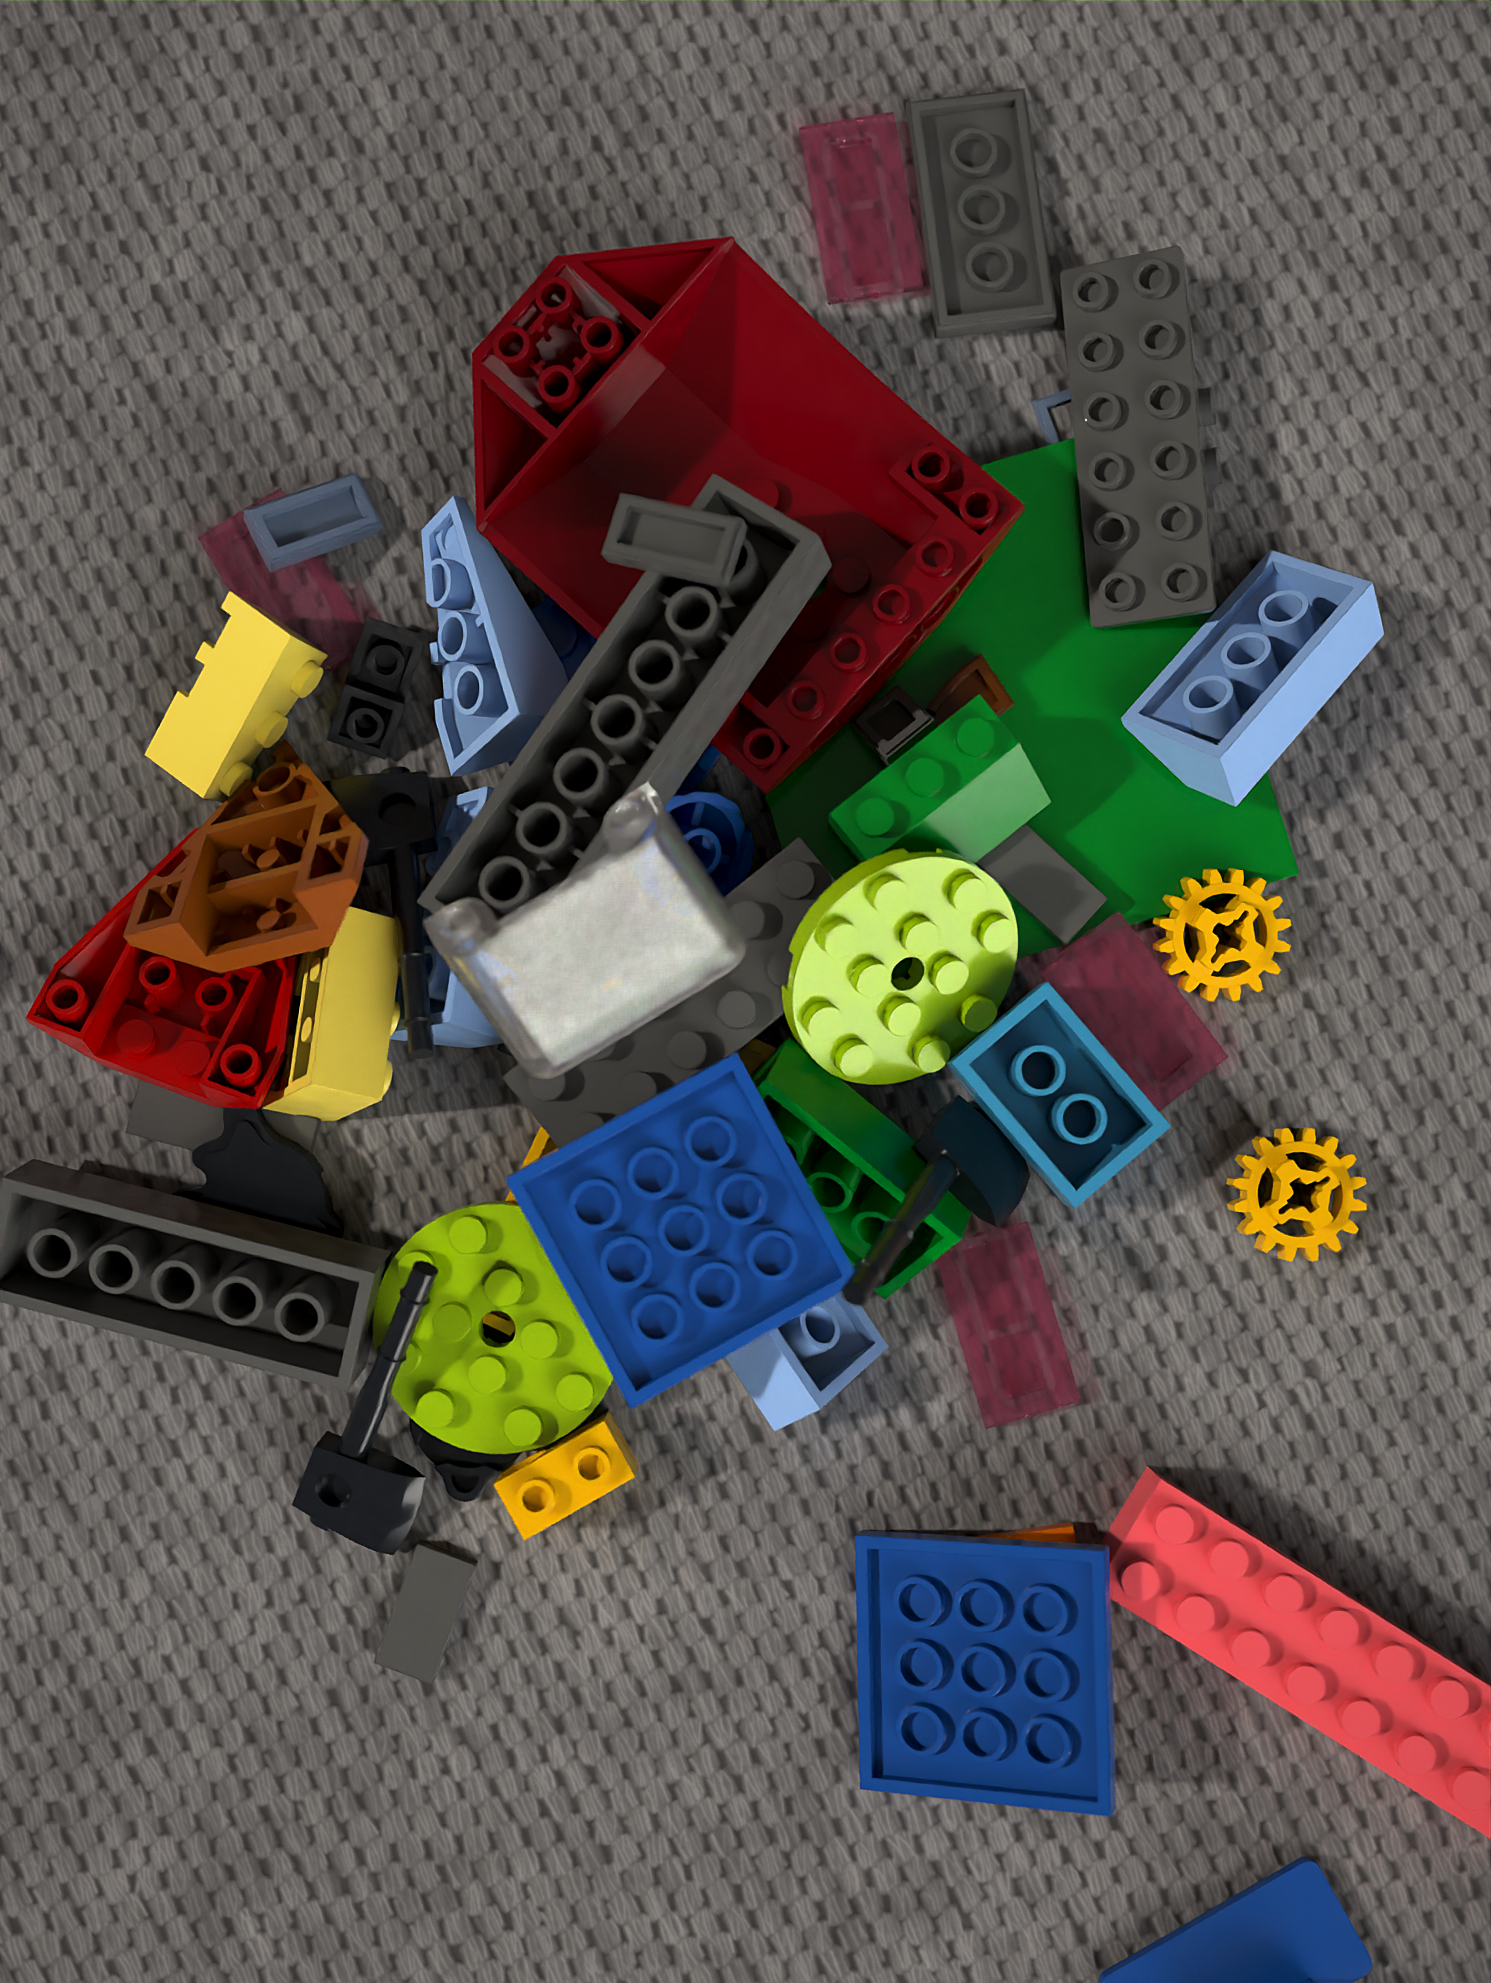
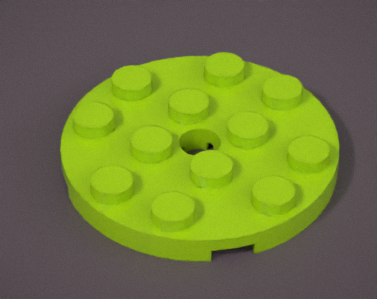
(858, 931)
(467, 1385)

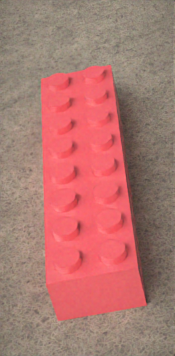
(1305, 1645)

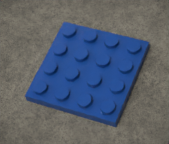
(682, 1229)
(985, 1670)

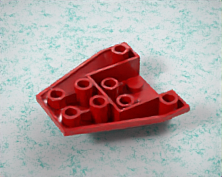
(166, 1018)

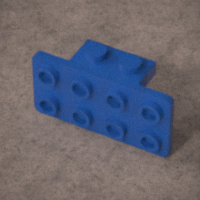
(1269, 1933)

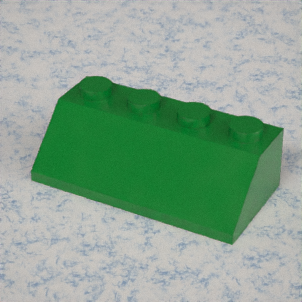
(853, 1162)

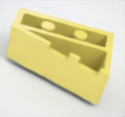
(236, 701)
(343, 1022)

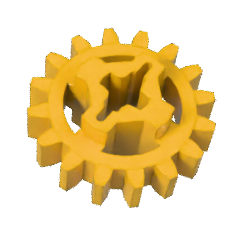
(1238, 917)
(1314, 1215)

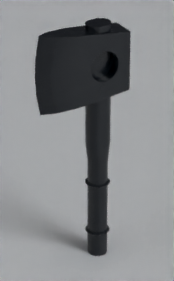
(400, 824)
(960, 1156)
(347, 1481)

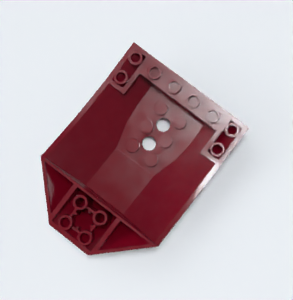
(698, 364)

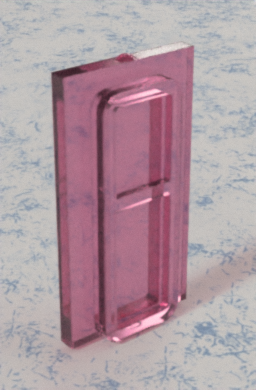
(861, 209)
(298, 595)
(1134, 1010)
(1007, 1325)

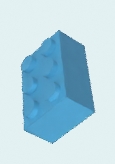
(1057, 1095)

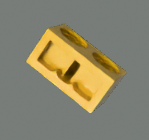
(566, 1475)

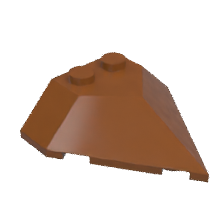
(257, 877)

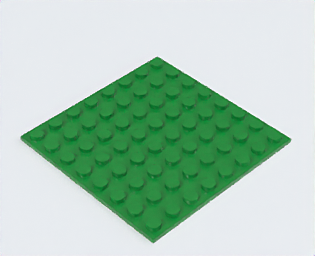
(1112, 801)

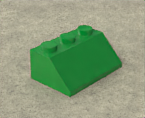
(950, 792)

